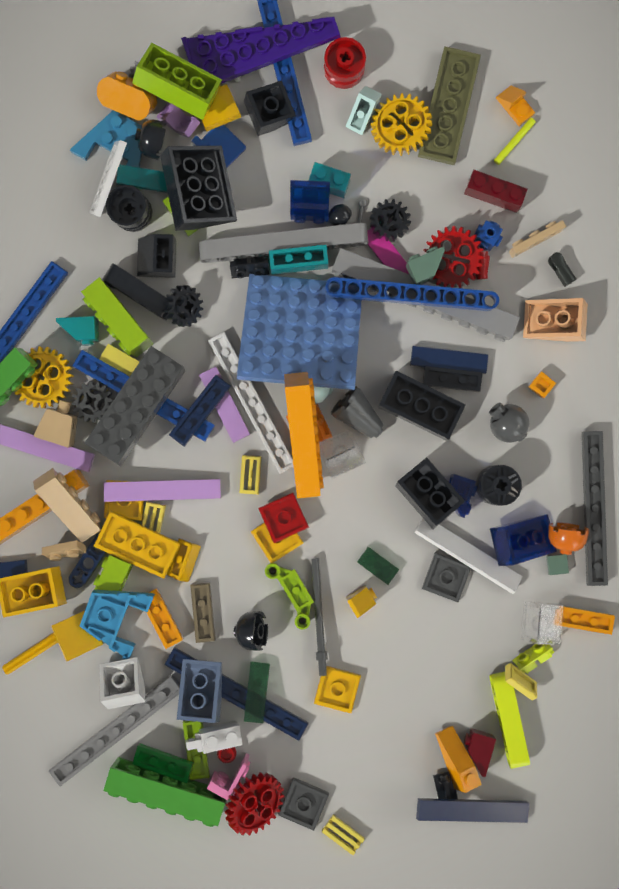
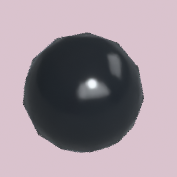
(339, 214)

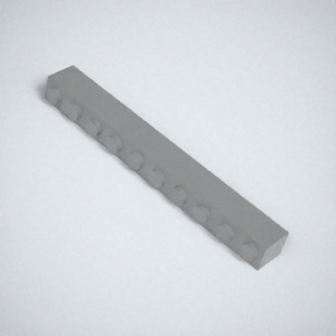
(358, 267)

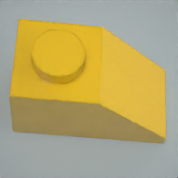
(361, 600)

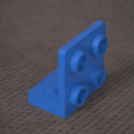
(223, 137)

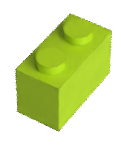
(113, 575)

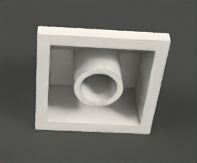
(121, 683)

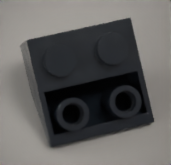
(157, 256)

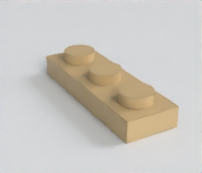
(536, 238)

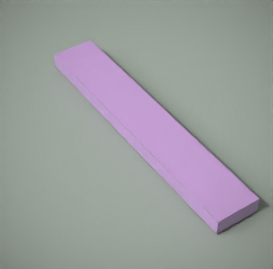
(27, 443)
(162, 490)

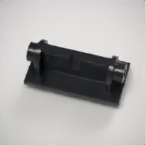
(240, 268)
(444, 786)

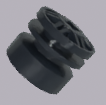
(123, 200)
(490, 477)

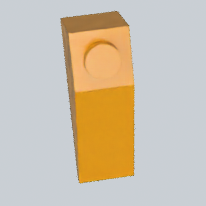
(458, 762)

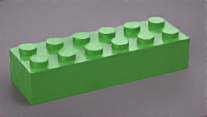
(162, 792)

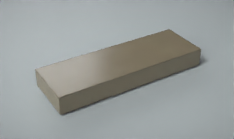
(202, 612)

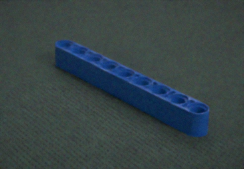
(421, 290)

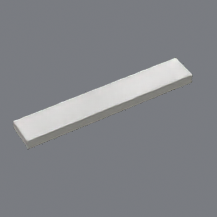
(469, 555)

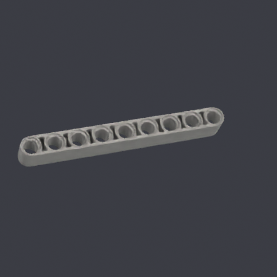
(259, 245)

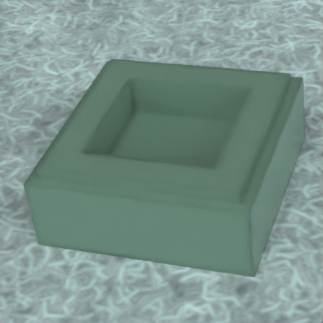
(557, 564)

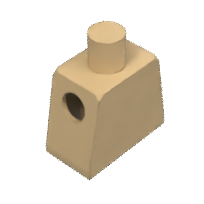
(58, 425)

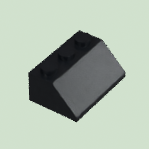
(429, 493)

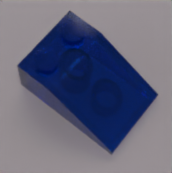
(309, 201)
(522, 540)

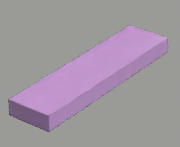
(227, 410)

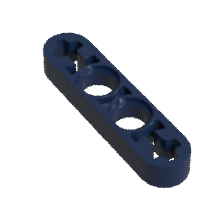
(90, 553)

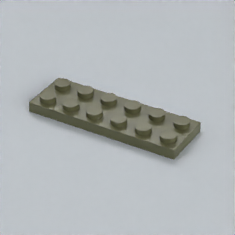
(450, 104)

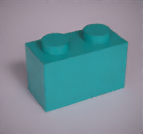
(338, 179)

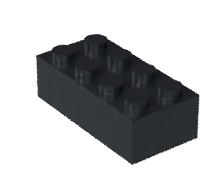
(421, 405)

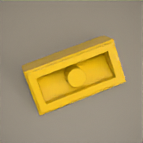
(184, 561)

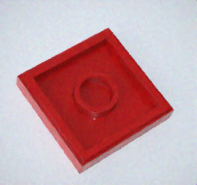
(283, 517)

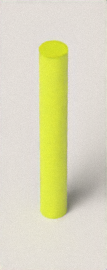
(514, 141)

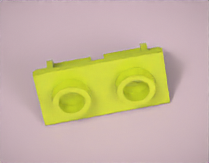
(526, 660)

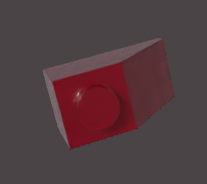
(480, 747)

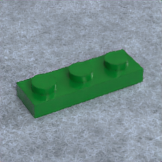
(163, 763)

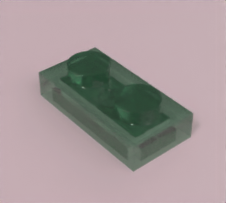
(378, 565)

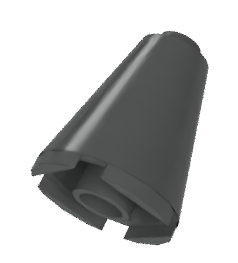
(358, 413)

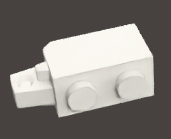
(216, 738)

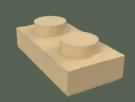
(67, 549)

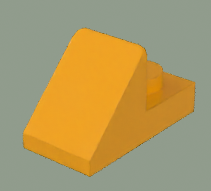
(516, 106)

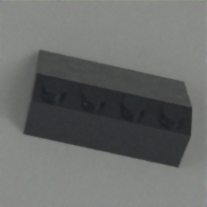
(198, 186)

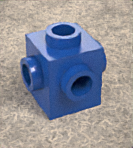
(492, 229)

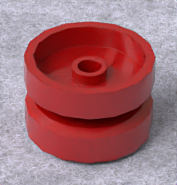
(344, 62)

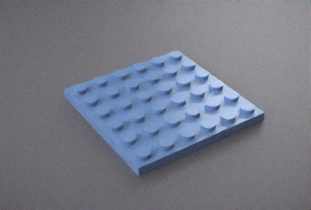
(299, 329)

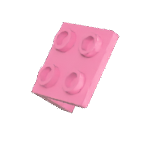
(222, 785)

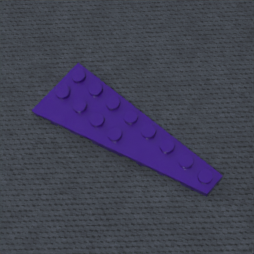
(253, 48)

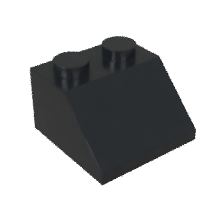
(269, 107)

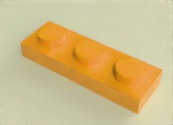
(588, 620)
(163, 621)

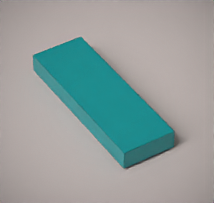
(141, 178)

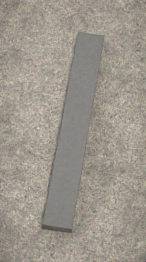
(115, 731)

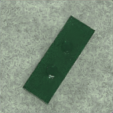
(256, 692)

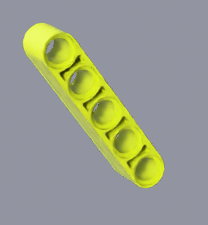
(509, 721)

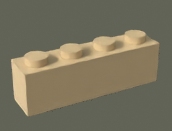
(67, 505)

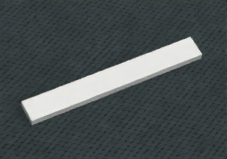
(253, 404)

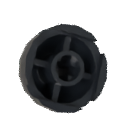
(151, 138)
(251, 631)

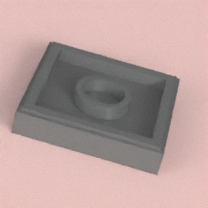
(446, 577)
(303, 803)

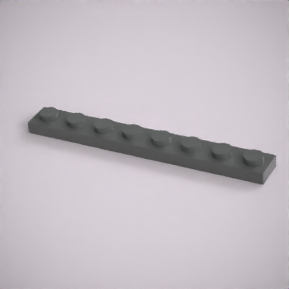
(594, 508)

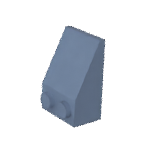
(200, 691)

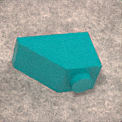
(81, 328)

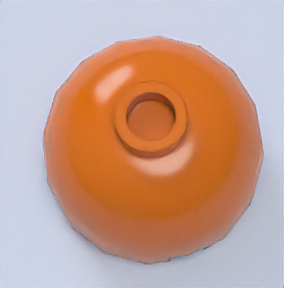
(567, 537)

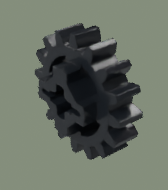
(397, 224)
(183, 304)

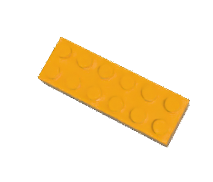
(304, 434)

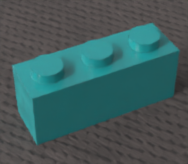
(298, 259)

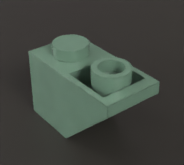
(424, 267)

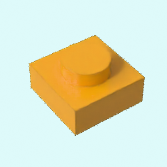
(542, 385)

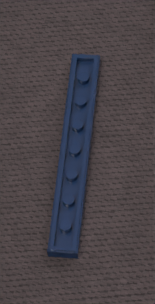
(236, 694)

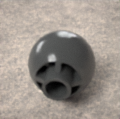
(509, 422)

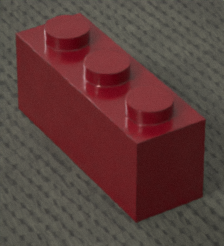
(495, 191)

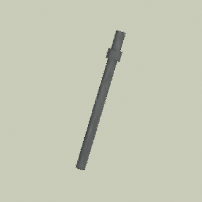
(321, 655)

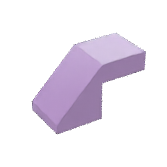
(178, 120)

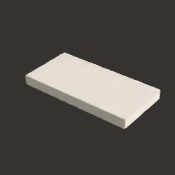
(107, 178)

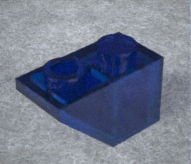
(466, 489)

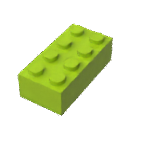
(176, 81)
(114, 314)

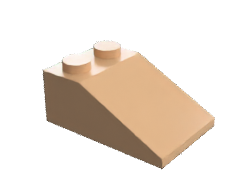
(556, 319)

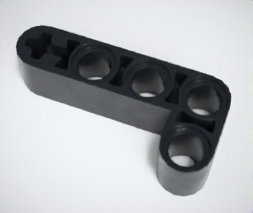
(136, 290)

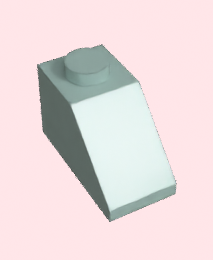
(363, 110)

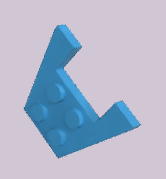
(106, 132)
(106, 613)

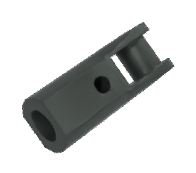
(561, 269)

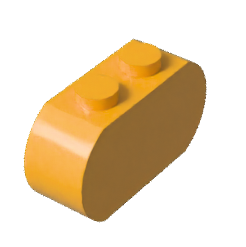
(124, 97)

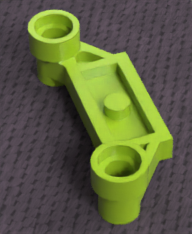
(295, 590)

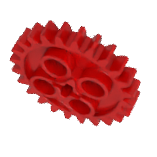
(458, 240)
(254, 803)

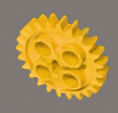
(414, 113)
(56, 385)

